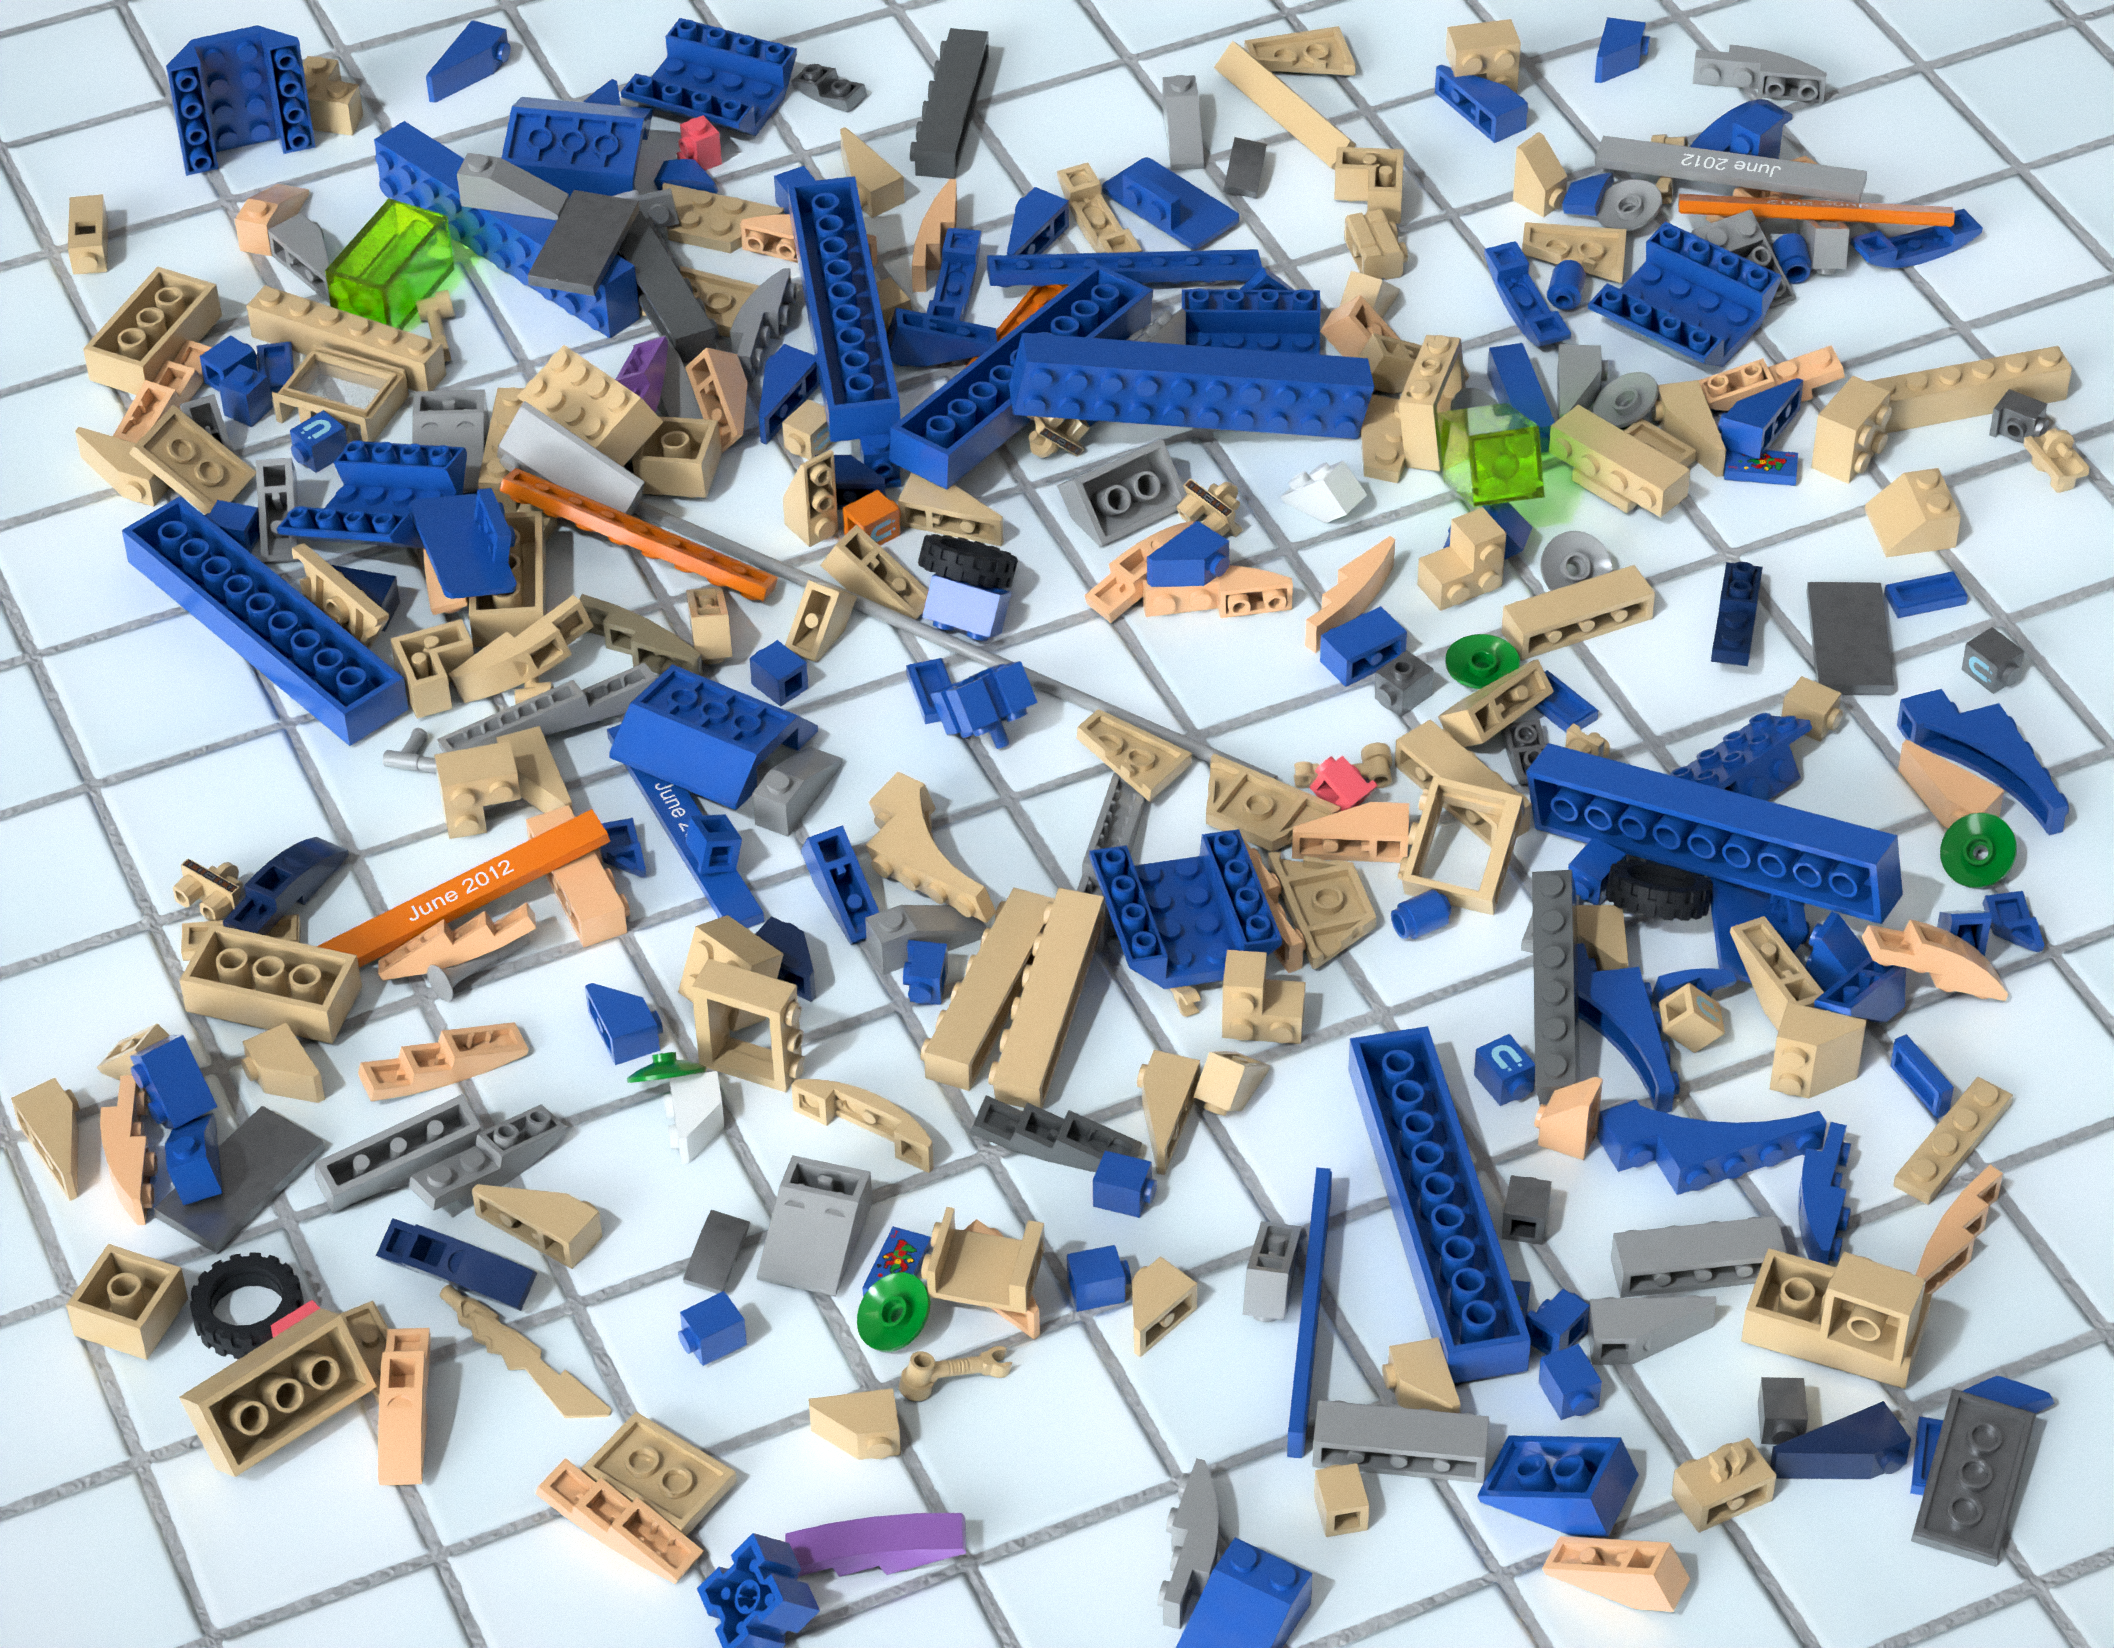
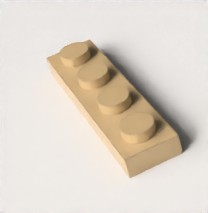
(1952, 1140)

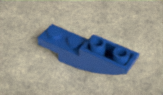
(1822, 1198)

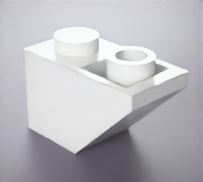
(1325, 492)
(697, 1113)

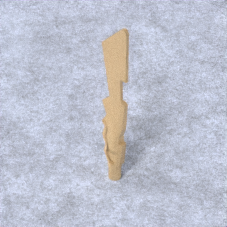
(518, 1353)

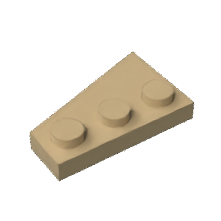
(1304, 52)
(1595, 248)
(1382, 440)
(1133, 753)

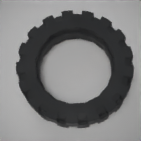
(967, 561)
(1658, 890)
(230, 1276)

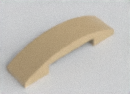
(1093, 213)
(826, 1099)

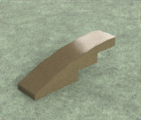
(640, 637)

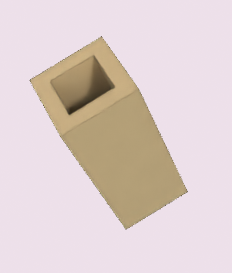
(88, 234)

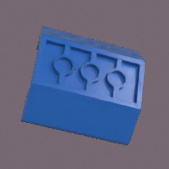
(718, 75)
(239, 93)
(577, 143)
(1691, 296)
(1253, 319)
(377, 493)
(704, 735)
(1186, 911)

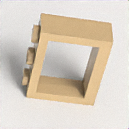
(1429, 390)
(1472, 797)
(729, 985)

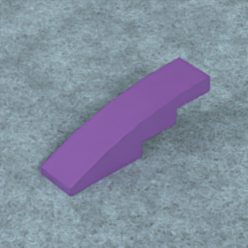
(645, 370)
(881, 1541)

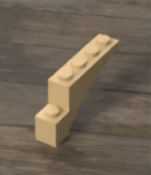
(908, 851)

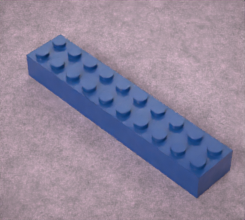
(425, 175)
(843, 308)
(1190, 386)
(974, 408)
(266, 620)
(1717, 833)
(1438, 1204)

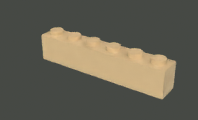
(303, 322)
(1974, 387)
(986, 995)
(1048, 998)

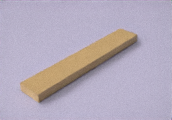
(1282, 103)

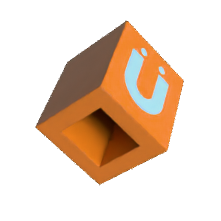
(875, 516)

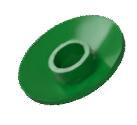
(1480, 660)
(1969, 836)
(665, 1066)
(893, 1312)

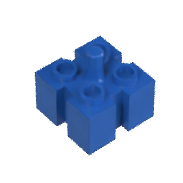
(984, 701)
(758, 1595)

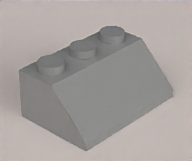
(1124, 493)

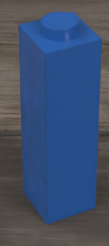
(1517, 385)

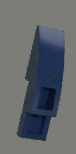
(1737, 614)
(283, 881)
(456, 1263)

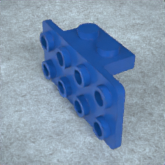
(1170, 203)
(467, 542)
(1751, 760)
(1739, 904)

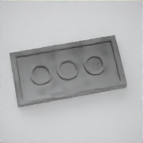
(583, 243)
(1850, 637)
(254, 1169)
(1973, 1477)

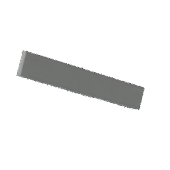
(556, 710)
(1115, 827)

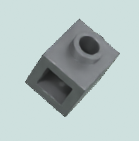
(1403, 683)

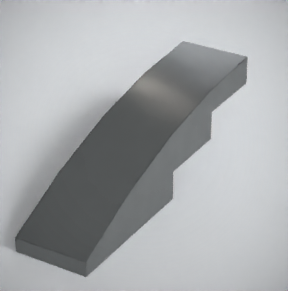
(1040, 1134)

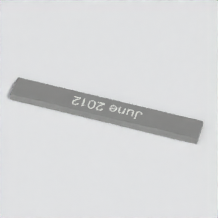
(1731, 169)

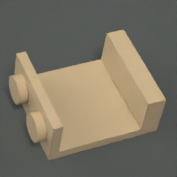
(983, 1266)

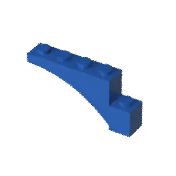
(1987, 744)
(1620, 1009)
(1702, 1151)

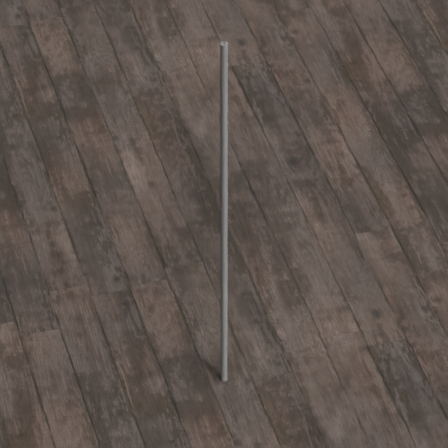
(931, 634)

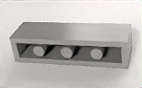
(396, 1153)
(1693, 1255)
(1401, 1441)

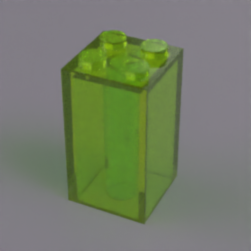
(392, 264)
(1491, 454)

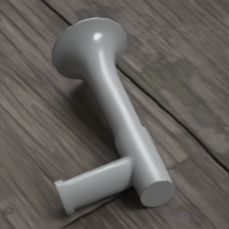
(408, 758)
(446, 979)

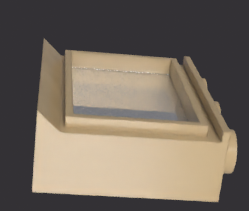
(345, 388)

